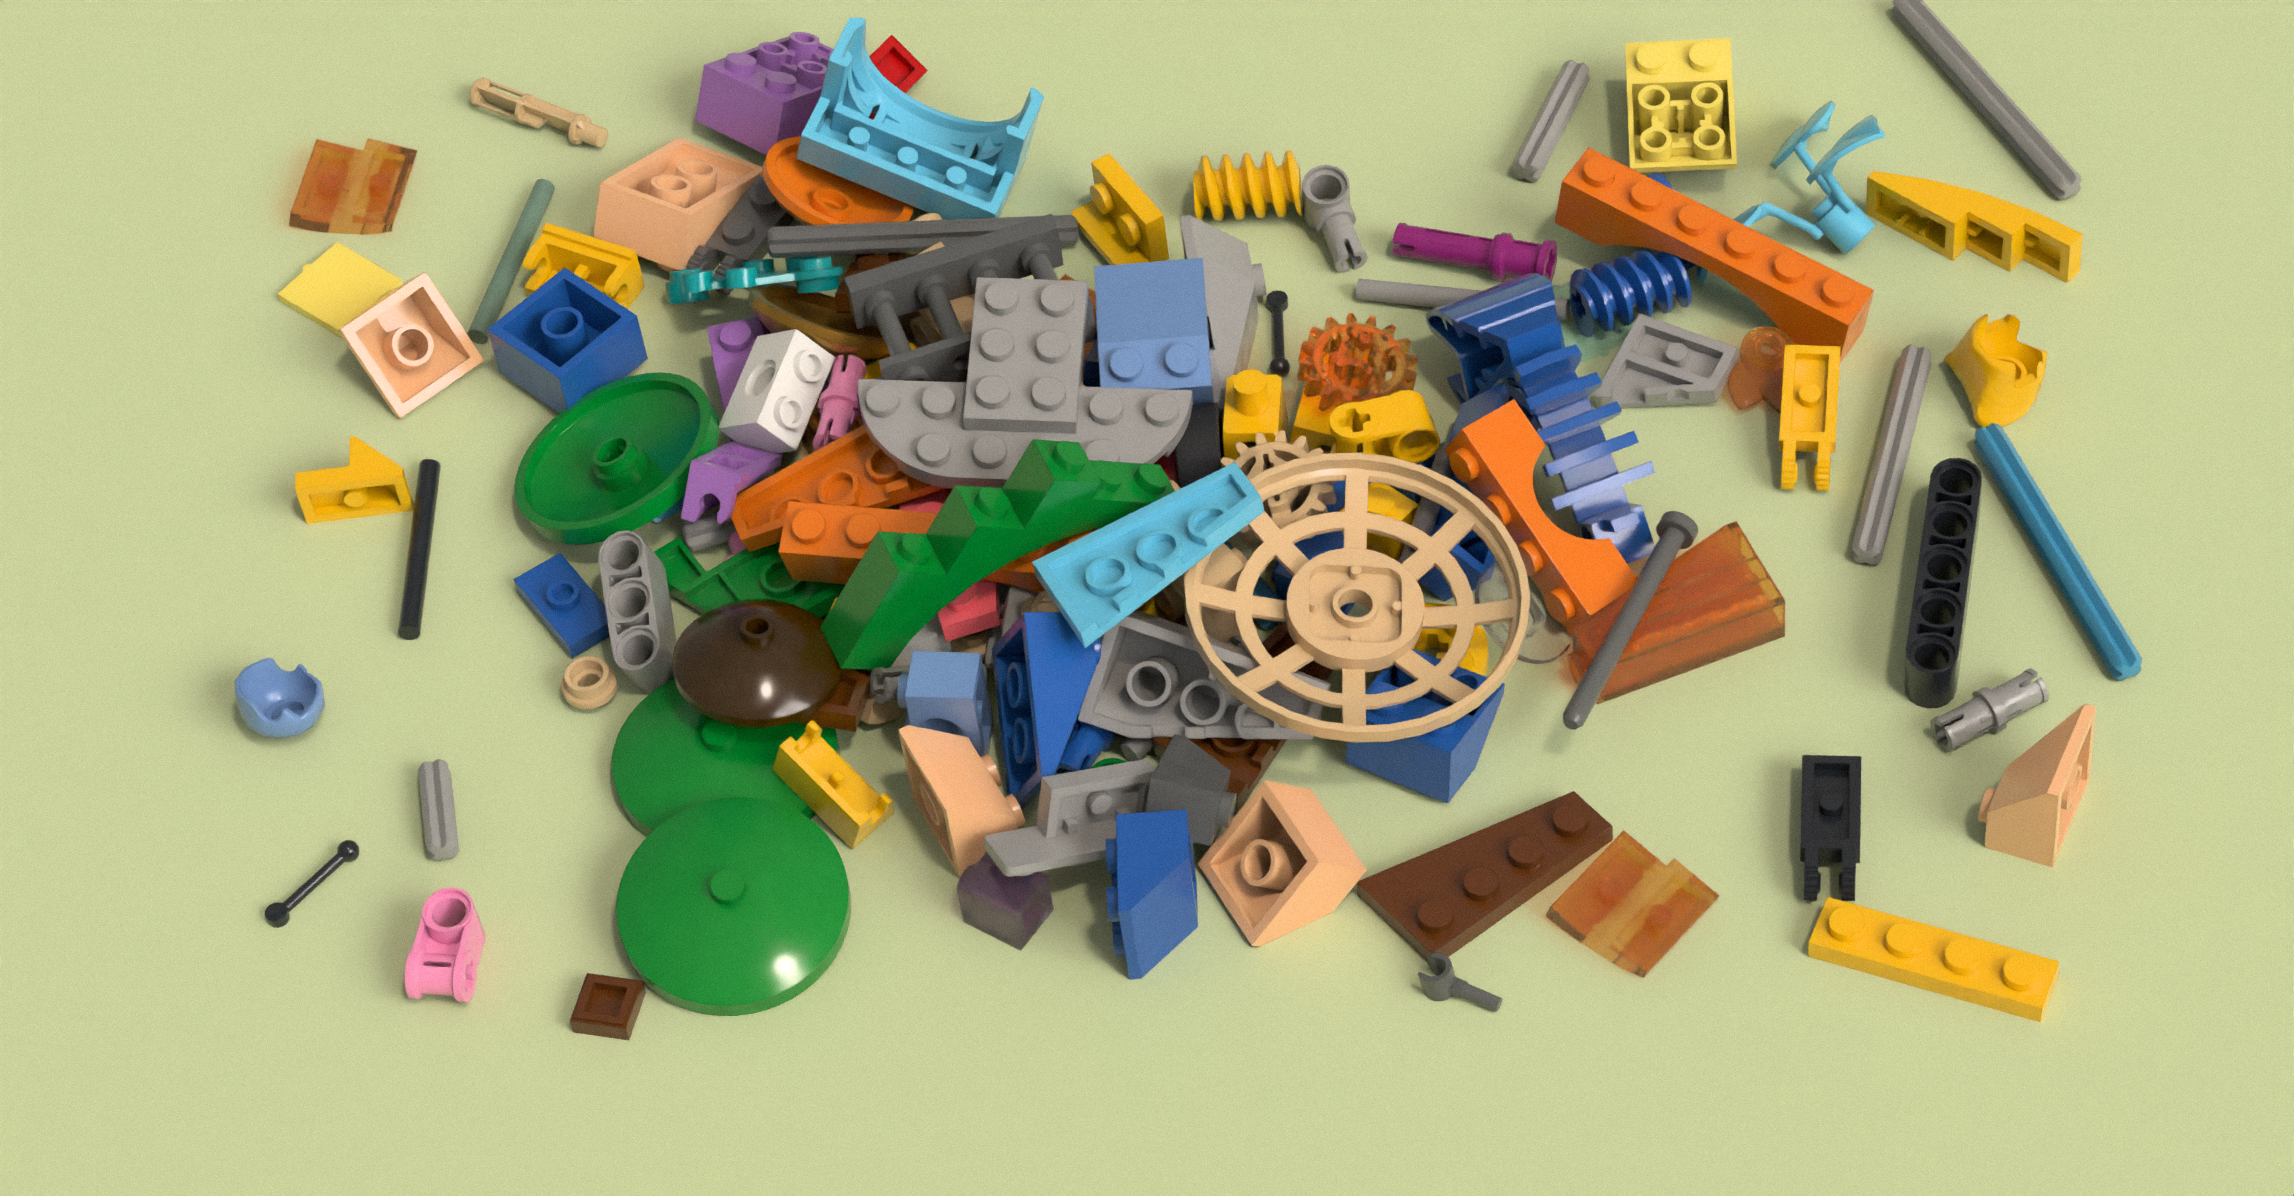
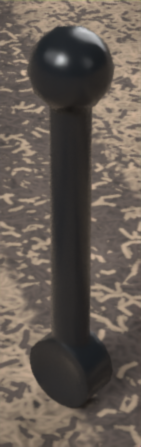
(1277, 303)
(278, 913)

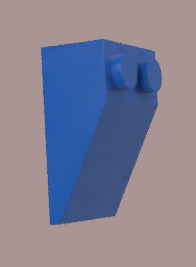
(1039, 692)

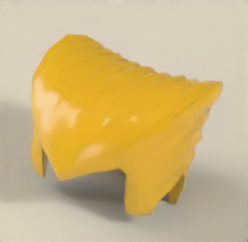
(1997, 370)

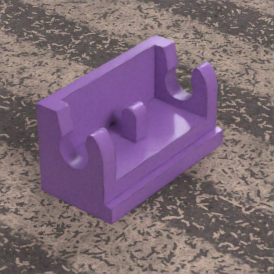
(721, 475)

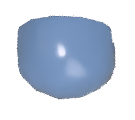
(278, 700)

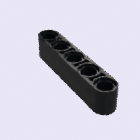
(1943, 583)

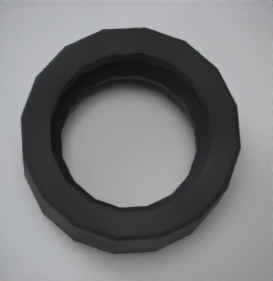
(1201, 444)

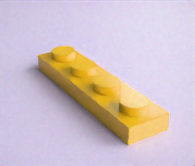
(1934, 959)

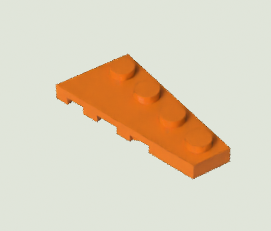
(838, 474)

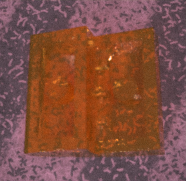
(352, 188)
(1632, 905)

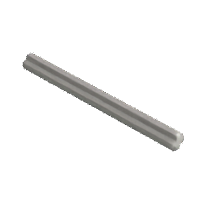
(1988, 97)

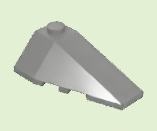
(1230, 298)

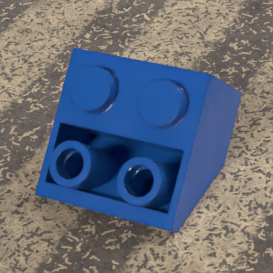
(1432, 761)
(1152, 887)

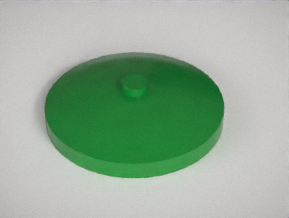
(615, 458)
(681, 758)
(733, 906)

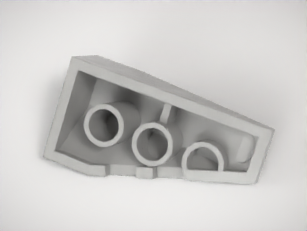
(1159, 687)

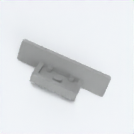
(1073, 818)

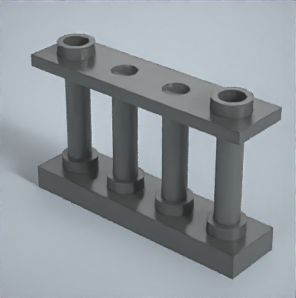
(945, 275)

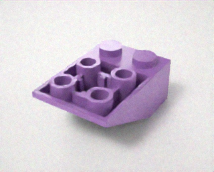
(764, 90)

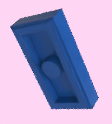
(564, 604)

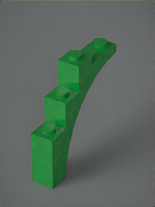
(976, 532)

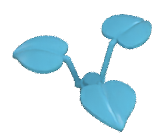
(1836, 213)

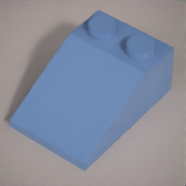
(1154, 327)

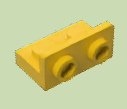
(1121, 217)

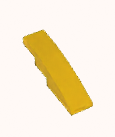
(1962, 219)

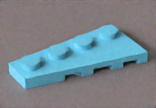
(1137, 556)

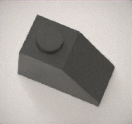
(1193, 782)

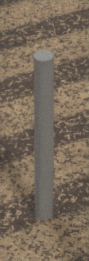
(1426, 295)

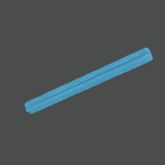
(2058, 552)

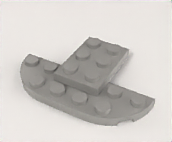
(1018, 390)

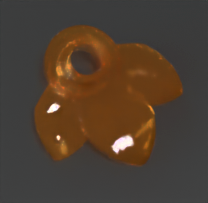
(1759, 374)

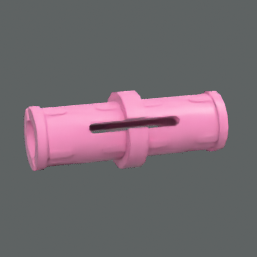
(839, 401)

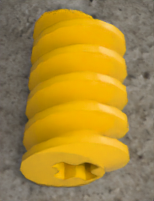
(1247, 186)

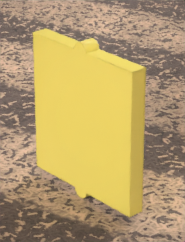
(337, 287)

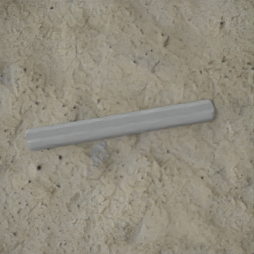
(1891, 455)

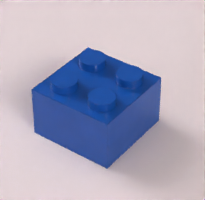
(566, 341)

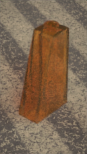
(1705, 610)

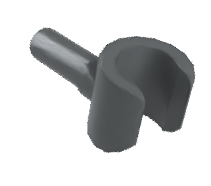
(1447, 984)

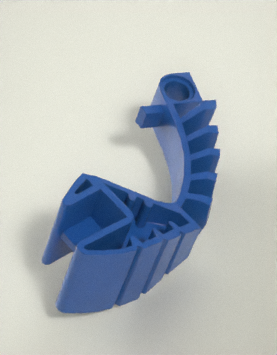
(1518, 339)

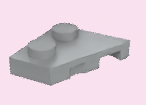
(1666, 367)

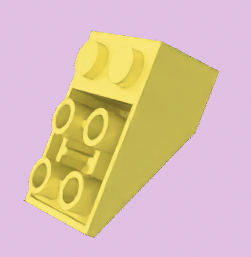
(1680, 105)

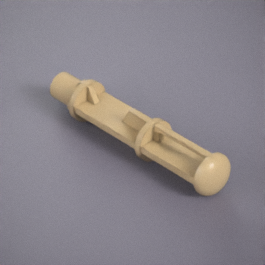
(537, 112)

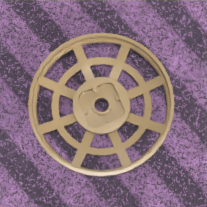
(1365, 578)

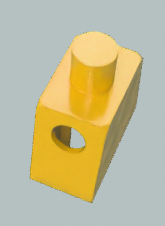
(1253, 406)

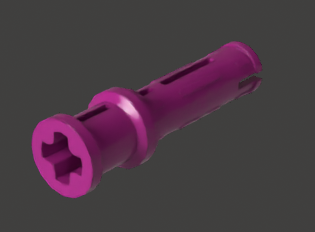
(1499, 255)

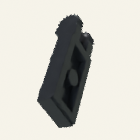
(1830, 820)

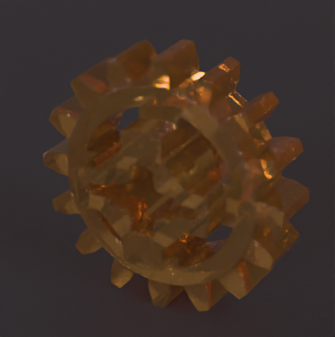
(1356, 362)

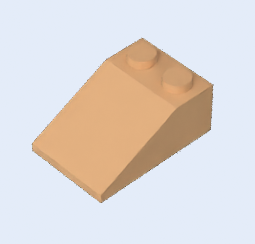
(671, 201)

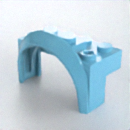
(908, 146)

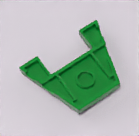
(741, 577)

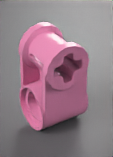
(445, 956)

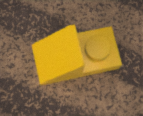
(362, 489)

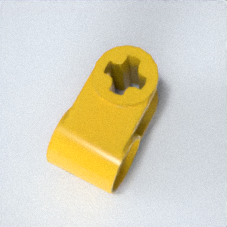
(1386, 427)

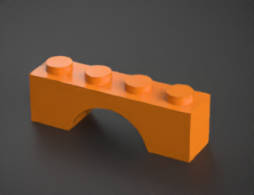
(1498, 465)

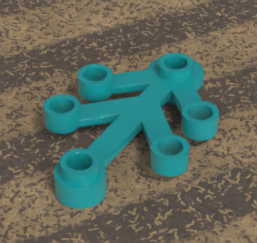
(810, 274)

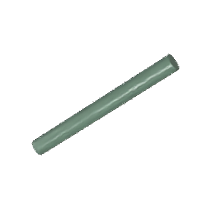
(511, 261)

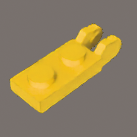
(1809, 410)

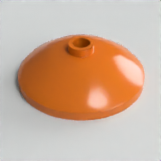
(821, 196)

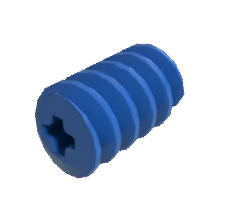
(1627, 285)

